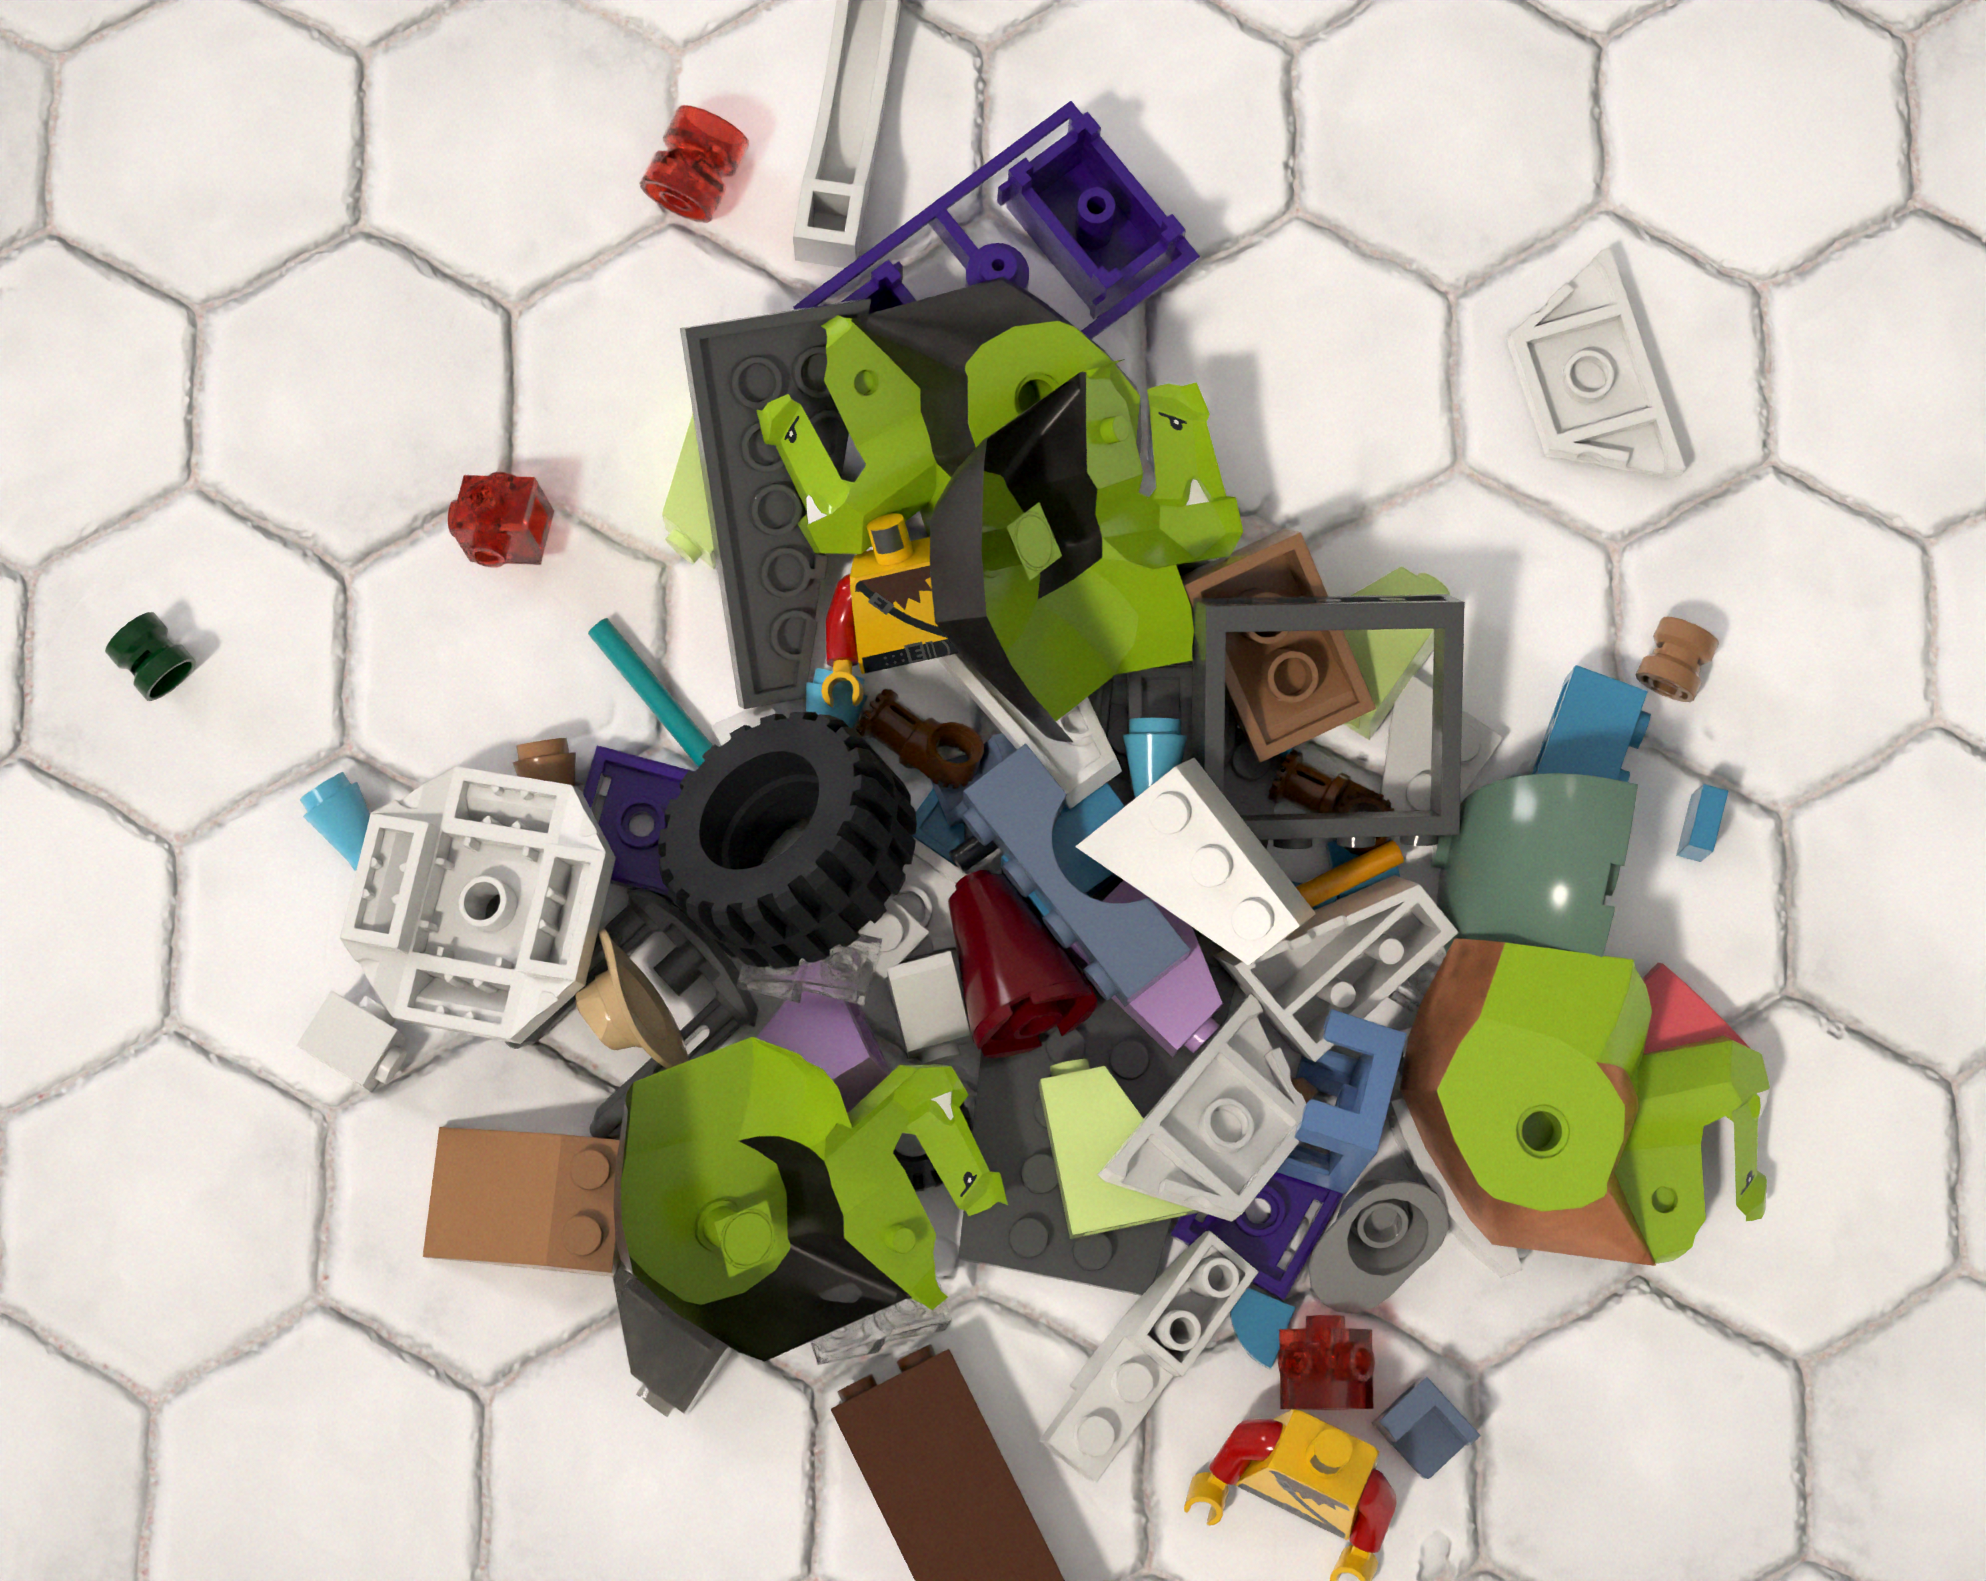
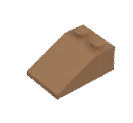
(1281, 682)
(524, 1201)

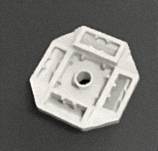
(426, 889)

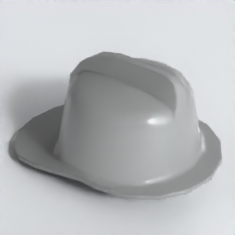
(1376, 1243)

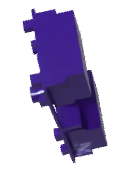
(1075, 207)

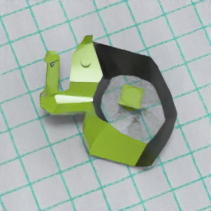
(760, 1191)

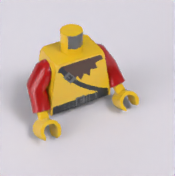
(883, 609)
(1309, 1473)

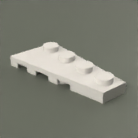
(1076, 765)

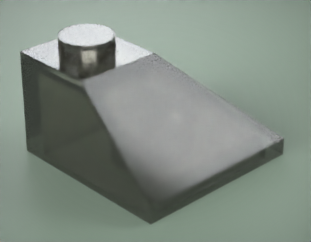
(664, 1349)

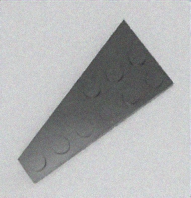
(761, 555)

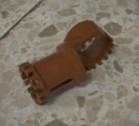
(918, 740)
(1325, 793)

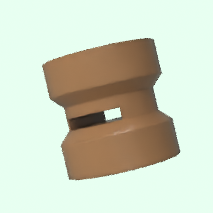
(1676, 663)

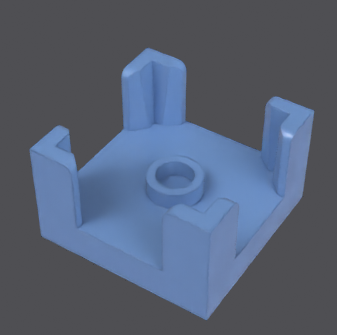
(1363, 1097)

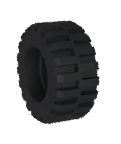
(826, 879)

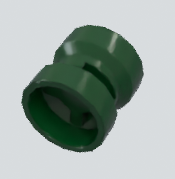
(150, 656)

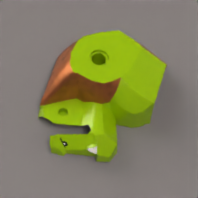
(1555, 1117)

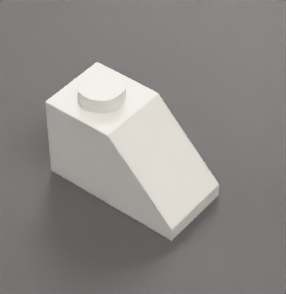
(929, 1008)

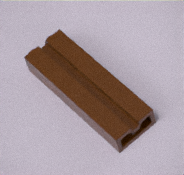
(941, 1475)

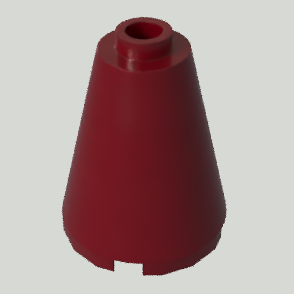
(1012, 969)

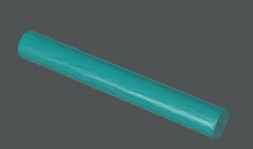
(650, 690)

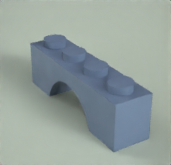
(1124, 942)

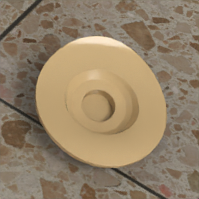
(629, 1011)

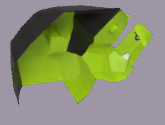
(920, 397)
(1055, 560)

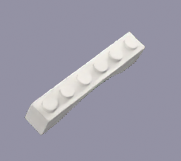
(846, 133)

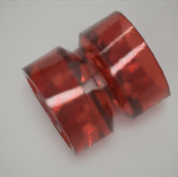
(697, 157)

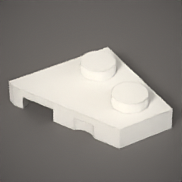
(1409, 748)

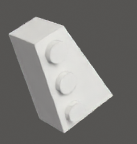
(1201, 863)
(1343, 960)

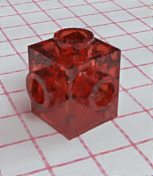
(501, 519)
(1326, 1366)

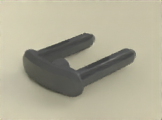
(680, 968)

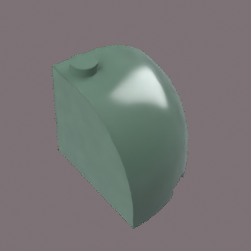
(1537, 861)

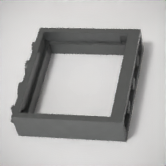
(1316, 613)

